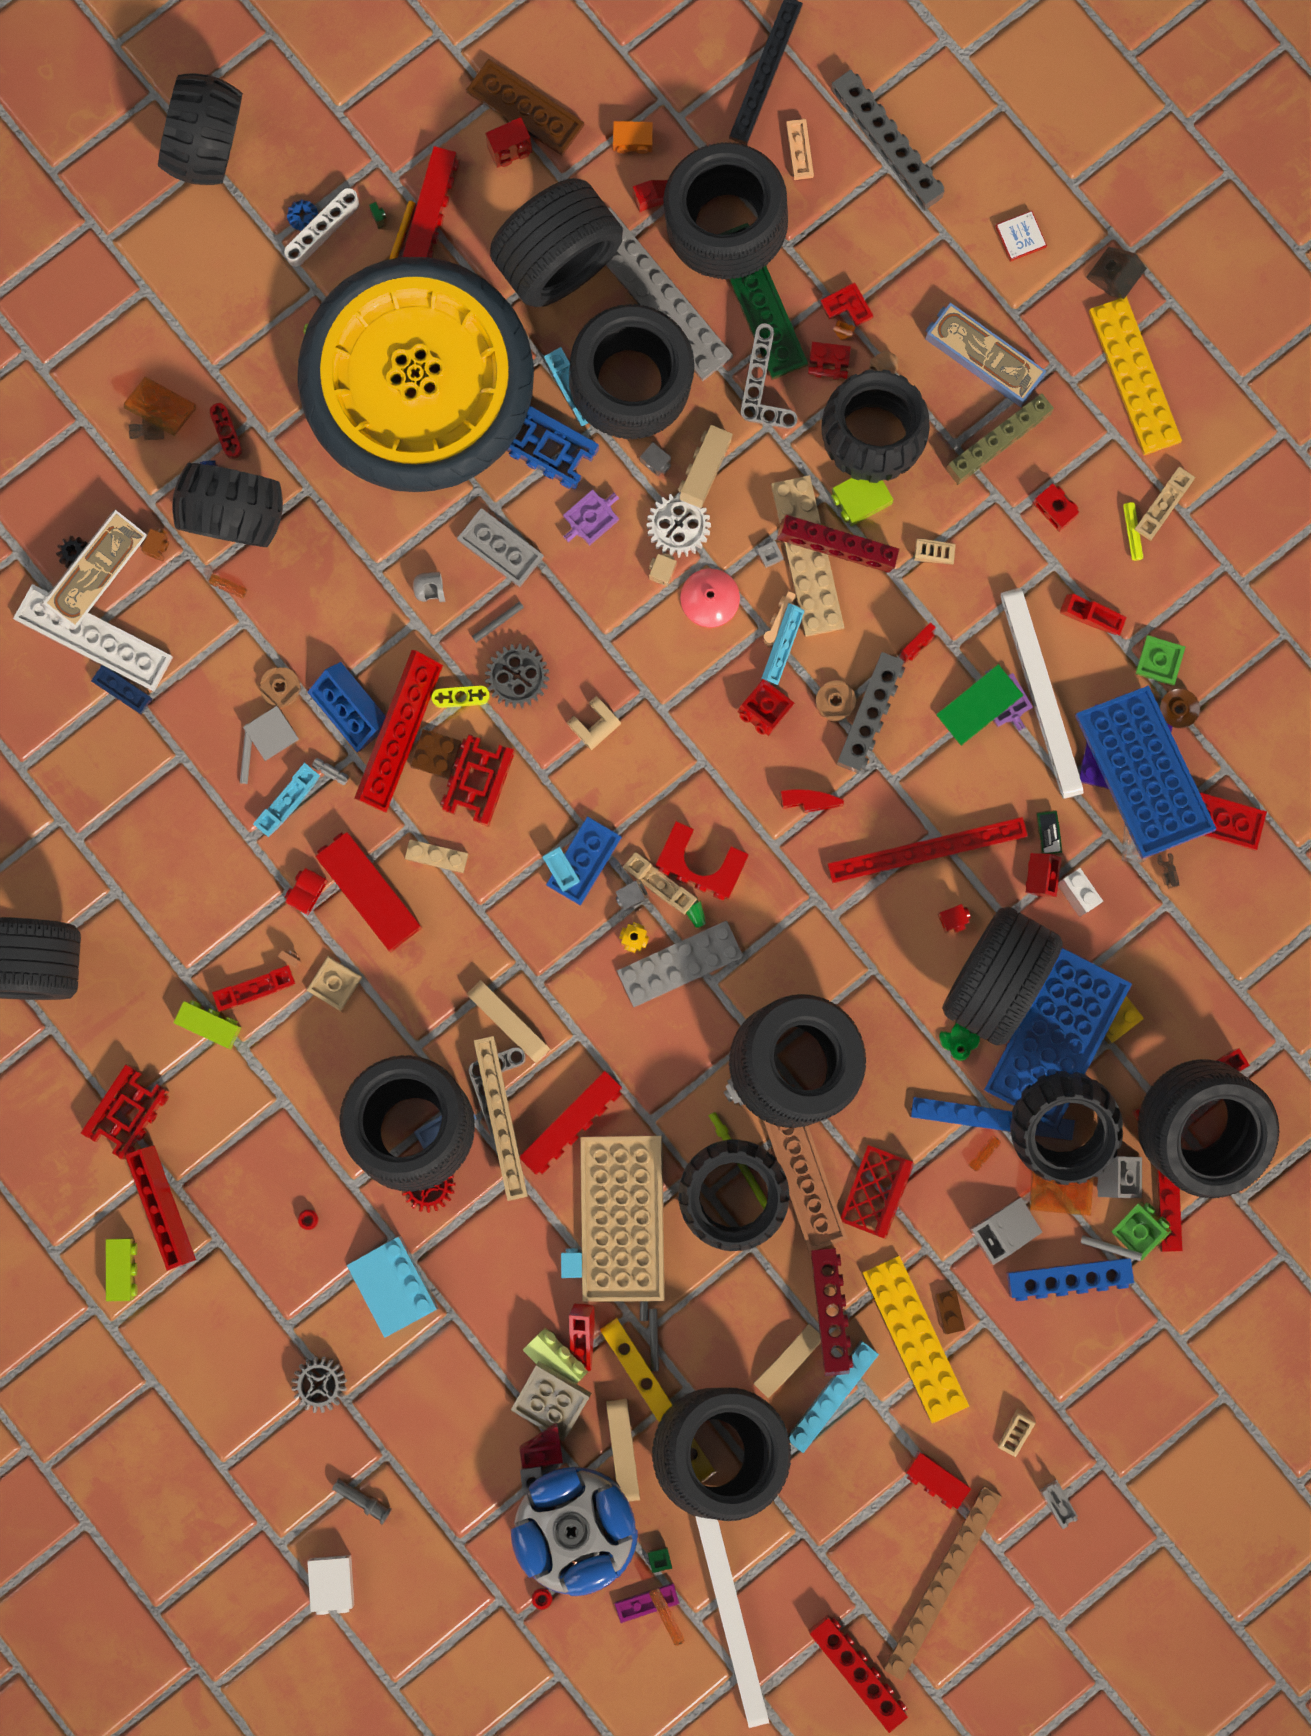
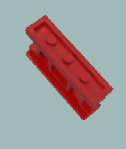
(493, 785)
(113, 1104)

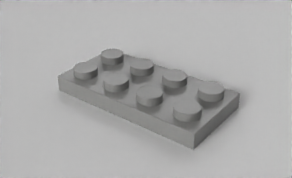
(500, 547)

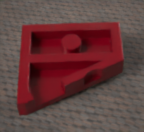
(542, 1449)

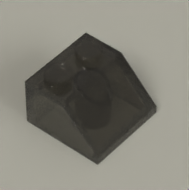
(1117, 272)

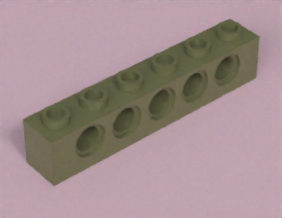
(999, 439)

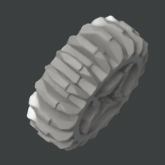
(326, 1391)

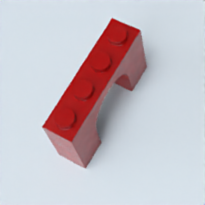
(720, 883)

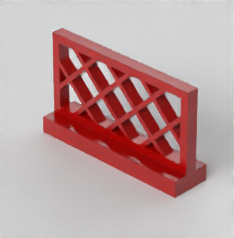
(894, 1196)

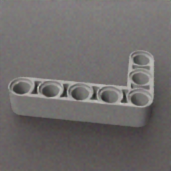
(758, 383)
(477, 1082)

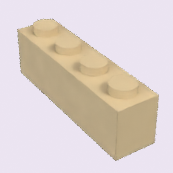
(705, 467)

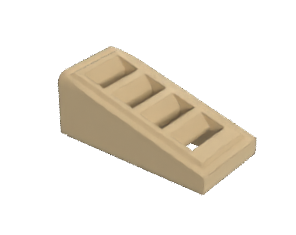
(934, 559)
(1030, 1420)

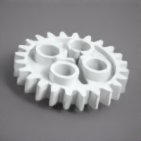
(691, 536)

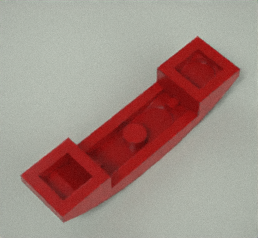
(254, 989)

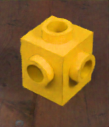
(633, 945)

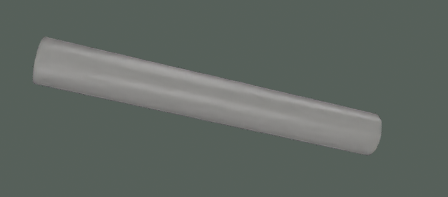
(245, 759)
(1111, 1248)

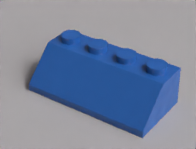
(347, 706)

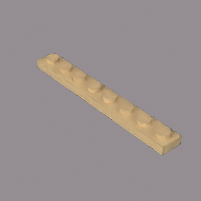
(500, 1118)

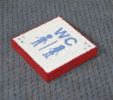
(1021, 236)

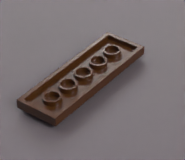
(516, 99)

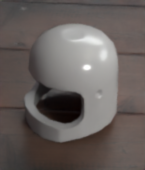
(428, 586)

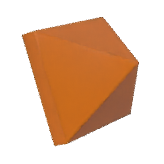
(843, 330)

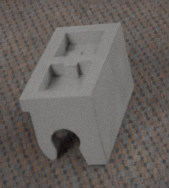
(1058, 1504)

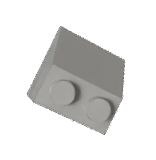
(1121, 1178)

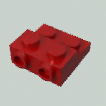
(765, 708)

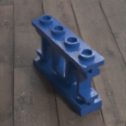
(560, 435)

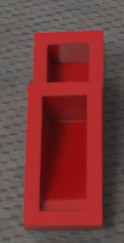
(1093, 614)
(809, 800)

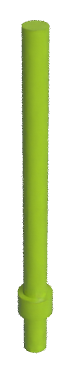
(722, 1131)

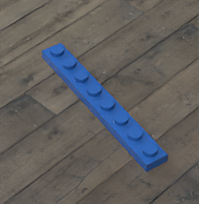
(982, 1117)

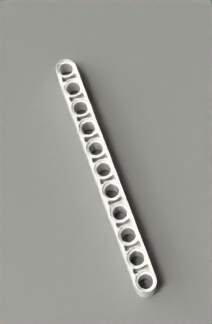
(1041, 693)
(732, 1621)

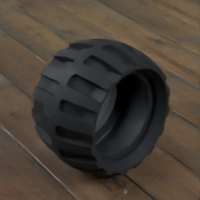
(199, 129)
(886, 392)
(227, 504)
(1071, 1165)
(733, 1237)

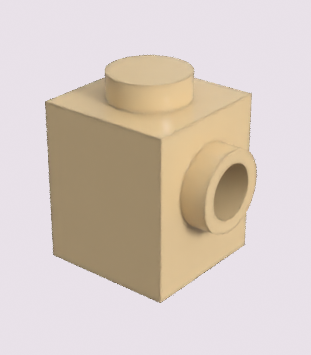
(662, 569)

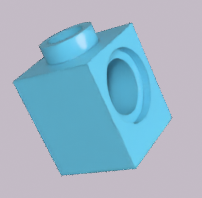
(571, 1263)

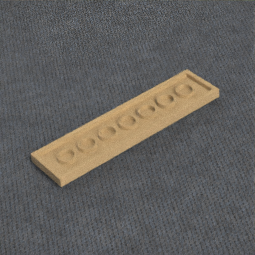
(808, 568)

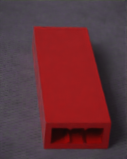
(368, 891)

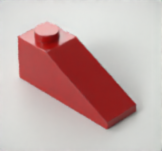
(582, 1333)

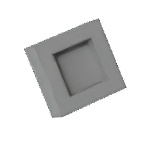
(770, 554)

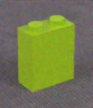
(860, 499)

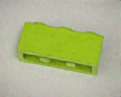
(207, 1024)
(121, 1269)

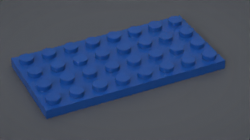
(1145, 772)
(1060, 1029)

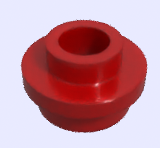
(301, 1219)
(542, 1605)

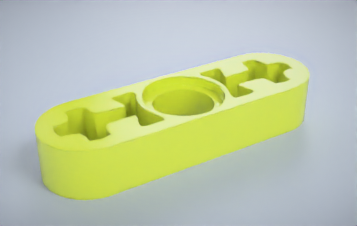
(446, 702)

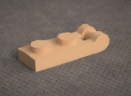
(770, 636)

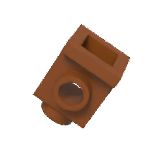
(156, 544)

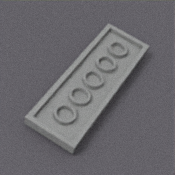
(680, 964)

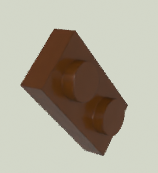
(950, 1312)

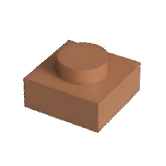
(290, 957)

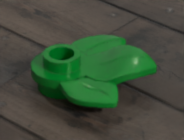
(959, 1038)

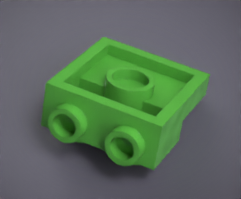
(1142, 1229)

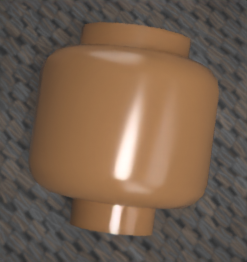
(886, 361)

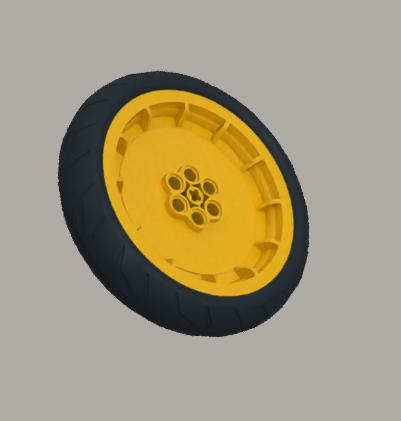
(395, 313)

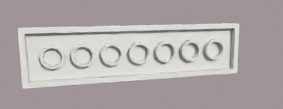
(98, 642)

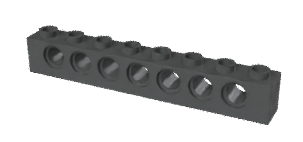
(924, 196)

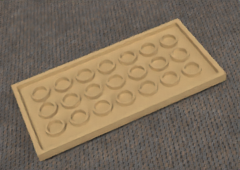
(622, 1218)

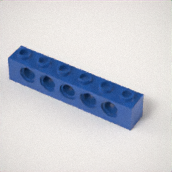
(1123, 1278)

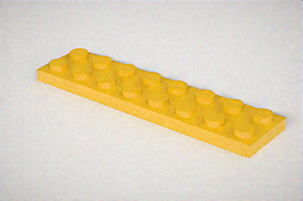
(1135, 375)
(915, 1339)

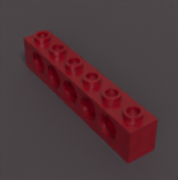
(837, 543)
(832, 1365)

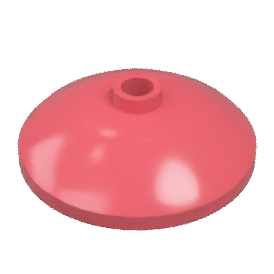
(710, 611)

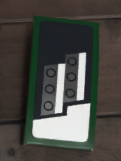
(1049, 832)

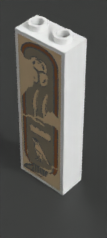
(93, 570)

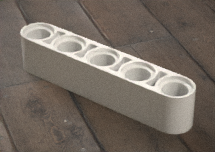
(323, 218)

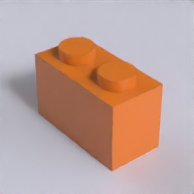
(632, 137)

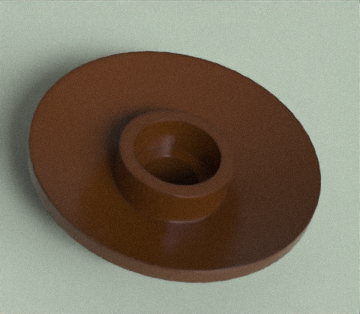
(1188, 703)

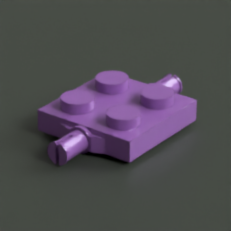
(591, 517)
(1015, 711)

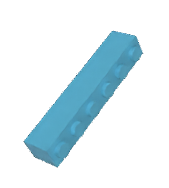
(831, 1398)

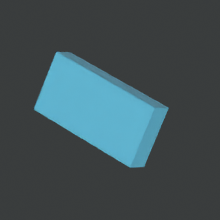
(561, 869)

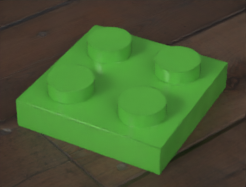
(1160, 660)

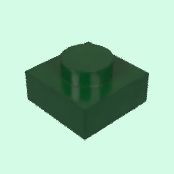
(378, 214)
(659, 1560)

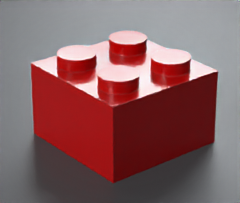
(509, 142)

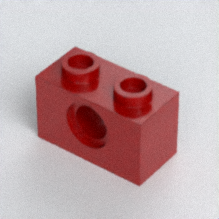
(1057, 518)

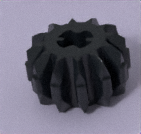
(65, 556)

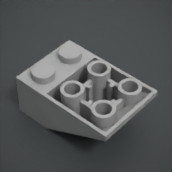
(1005, 1231)

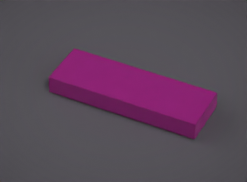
(642, 1603)

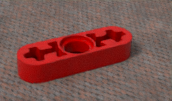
(225, 445)

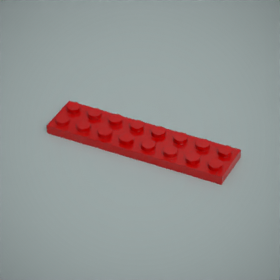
(398, 731)

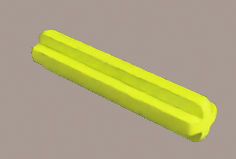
(1133, 536)

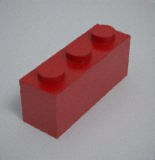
(937, 1481)

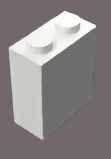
(1079, 892)
(331, 1584)

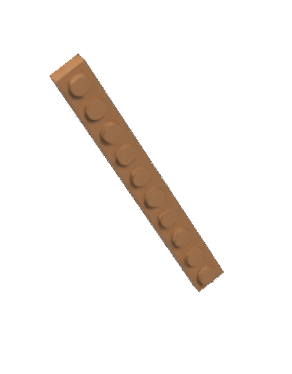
(942, 1583)

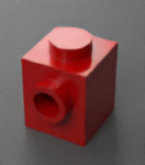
(954, 918)

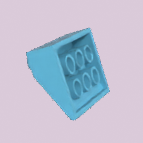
(392, 1286)

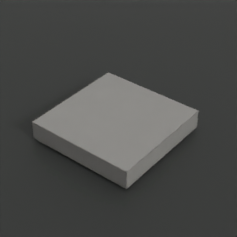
(271, 733)

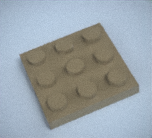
(551, 1400)

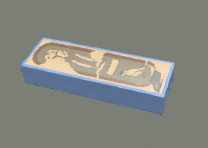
(984, 354)

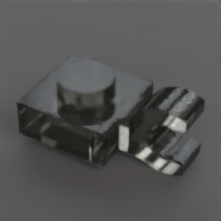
(147, 429)
(1170, 875)

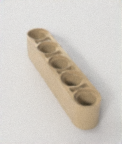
(508, 1021)
(623, 1448)

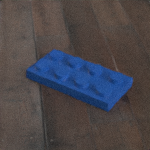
(587, 857)

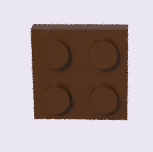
(435, 754)

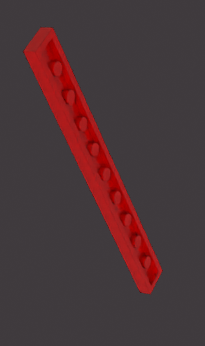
(927, 850)

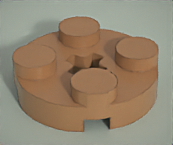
(843, 693)
(281, 698)

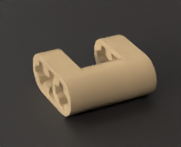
(600, 729)

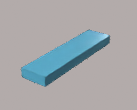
(783, 644)

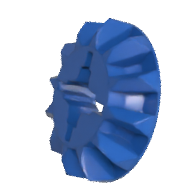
(294, 220)

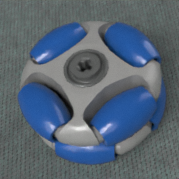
(537, 1516)

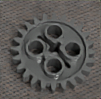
(528, 662)

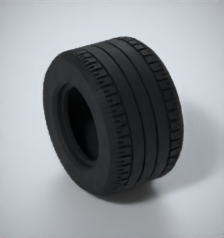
(718, 172)
(556, 242)
(638, 330)
(38, 959)
(1002, 976)
(755, 1070)
(376, 1093)
(1240, 1151)
(765, 1454)

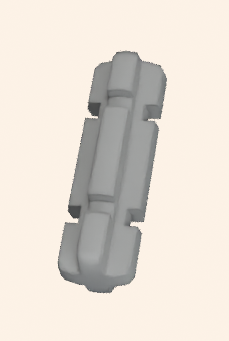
(330, 771)

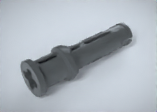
(369, 1505)

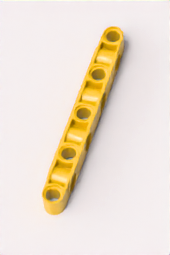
(654, 1396)

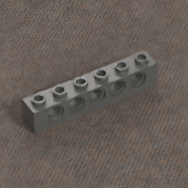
(885, 664)

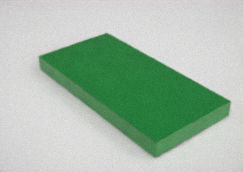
(980, 705)

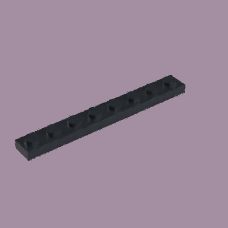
(765, 71)

